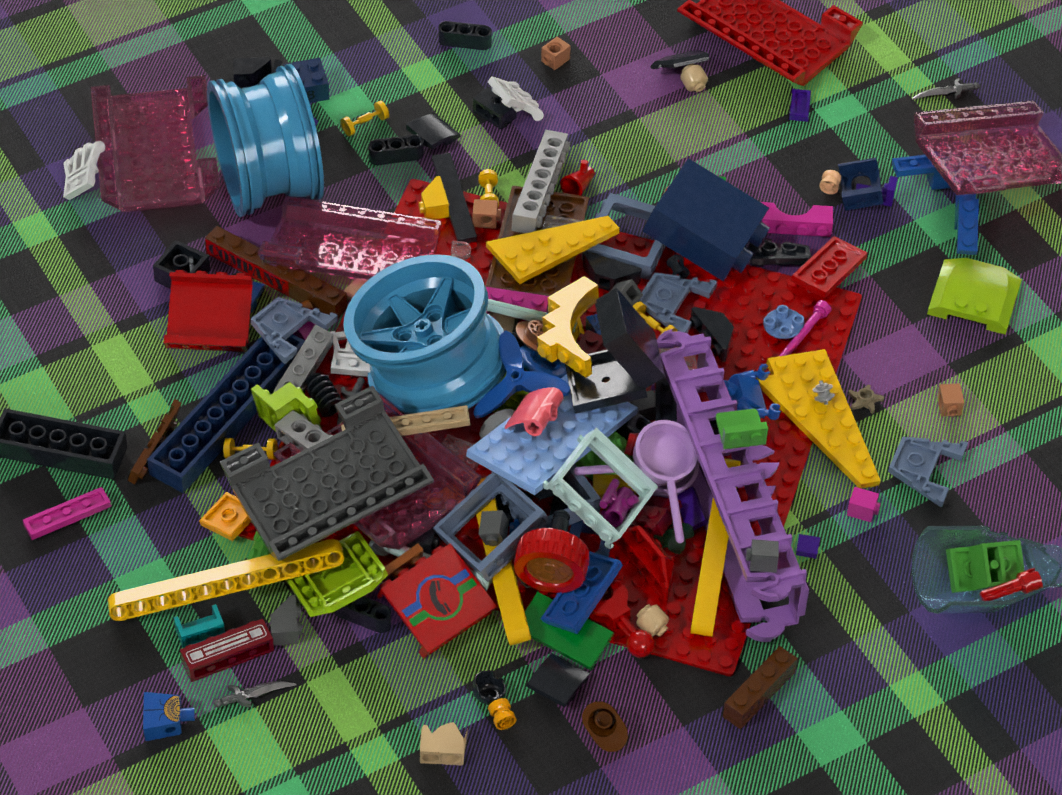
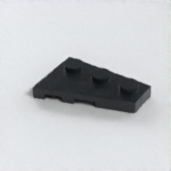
(779, 254)

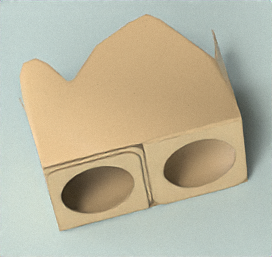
(443, 745)

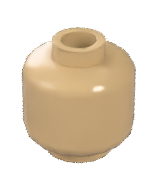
(694, 78)
(652, 620)

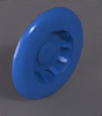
(536, 363)

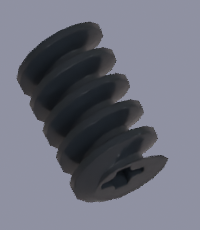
(323, 393)

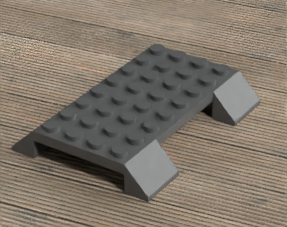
(328, 482)

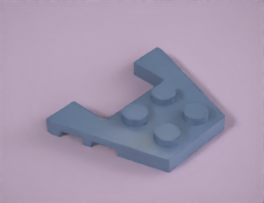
(666, 294)
(284, 318)
(916, 461)

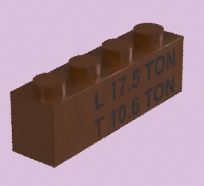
(759, 687)

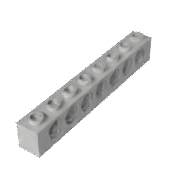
(540, 182)

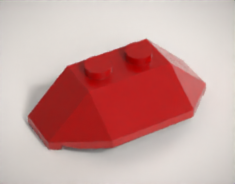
(648, 558)

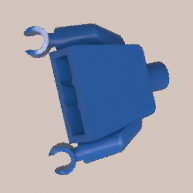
(748, 393)

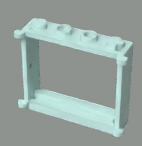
(621, 466)

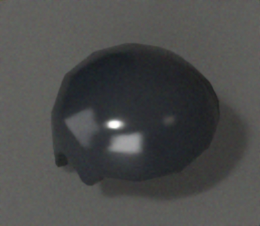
(487, 687)

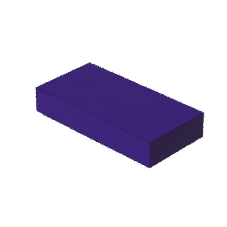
(800, 105)
(692, 510)

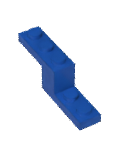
(919, 165)
(966, 223)

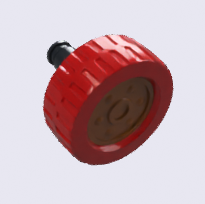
(552, 557)

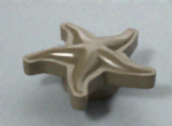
(865, 398)

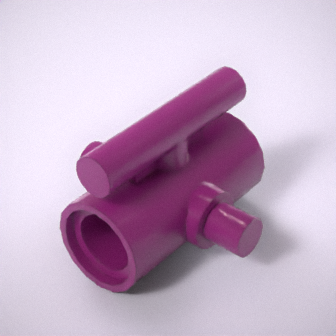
(619, 503)

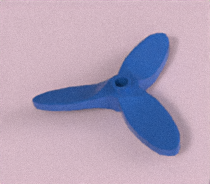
(516, 378)

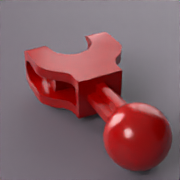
(616, 614)

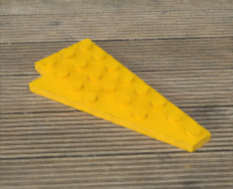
(827, 426)

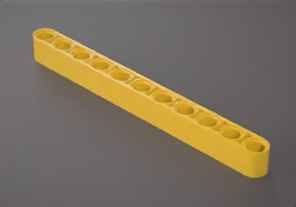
(216, 582)

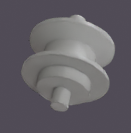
(823, 392)

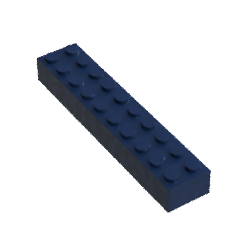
(218, 417)

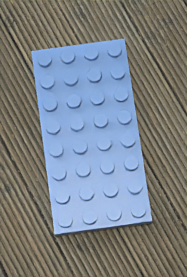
(533, 459)

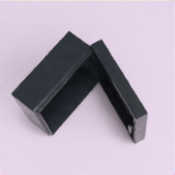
(629, 362)

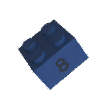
(313, 79)

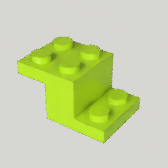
(275, 406)

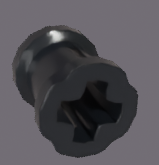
(678, 267)

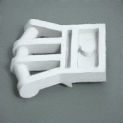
(515, 97)
(81, 169)
(345, 360)

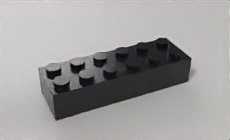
(61, 443)

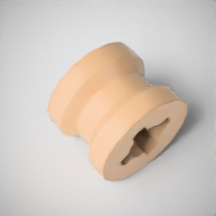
(830, 182)

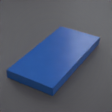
(573, 608)

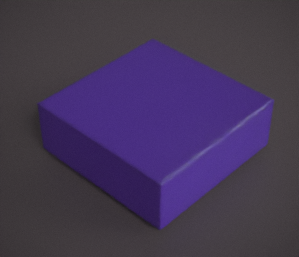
(807, 546)

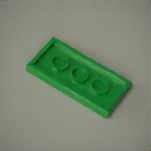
(581, 648)

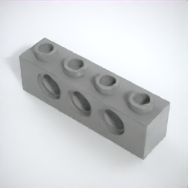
(307, 358)
(299, 431)

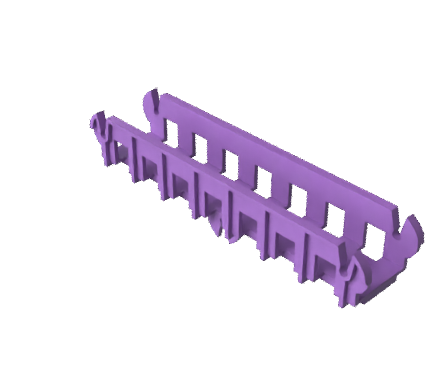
(743, 585)

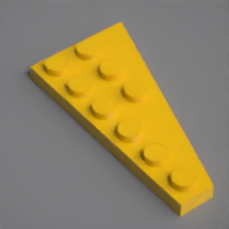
(541, 250)

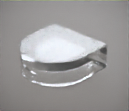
(460, 250)

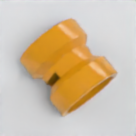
(502, 715)

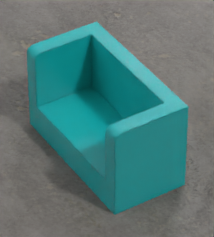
(199, 629)

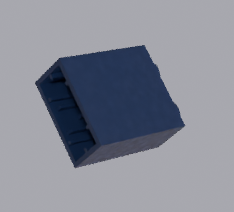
(708, 221)

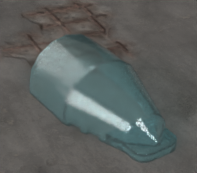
(932, 576)

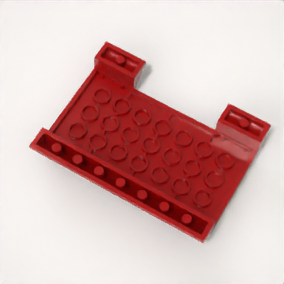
(778, 33)

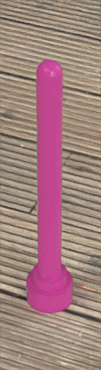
(820, 311)

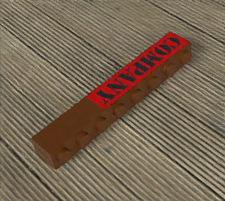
(290, 282)

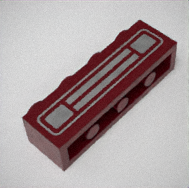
(226, 650)

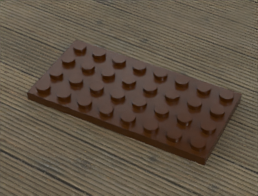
(555, 278)

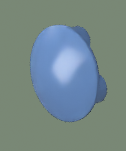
(783, 322)

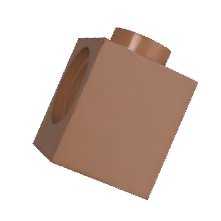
(555, 53)
(486, 213)
(950, 400)

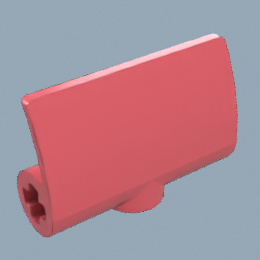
(537, 410)

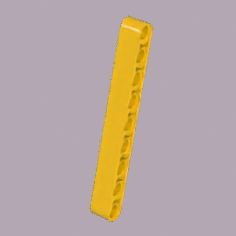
(711, 571)
(508, 593)

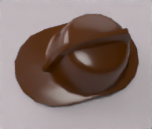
(605, 726)

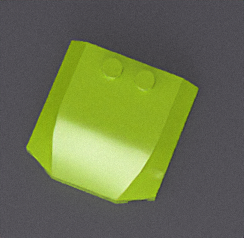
(975, 293)
(337, 587)

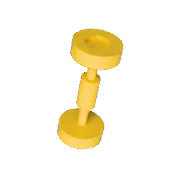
(380, 110)
(488, 179)
(641, 309)
(229, 448)

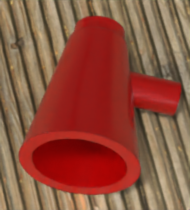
(578, 181)

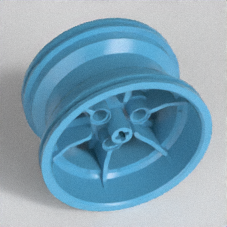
(265, 139)
(426, 334)

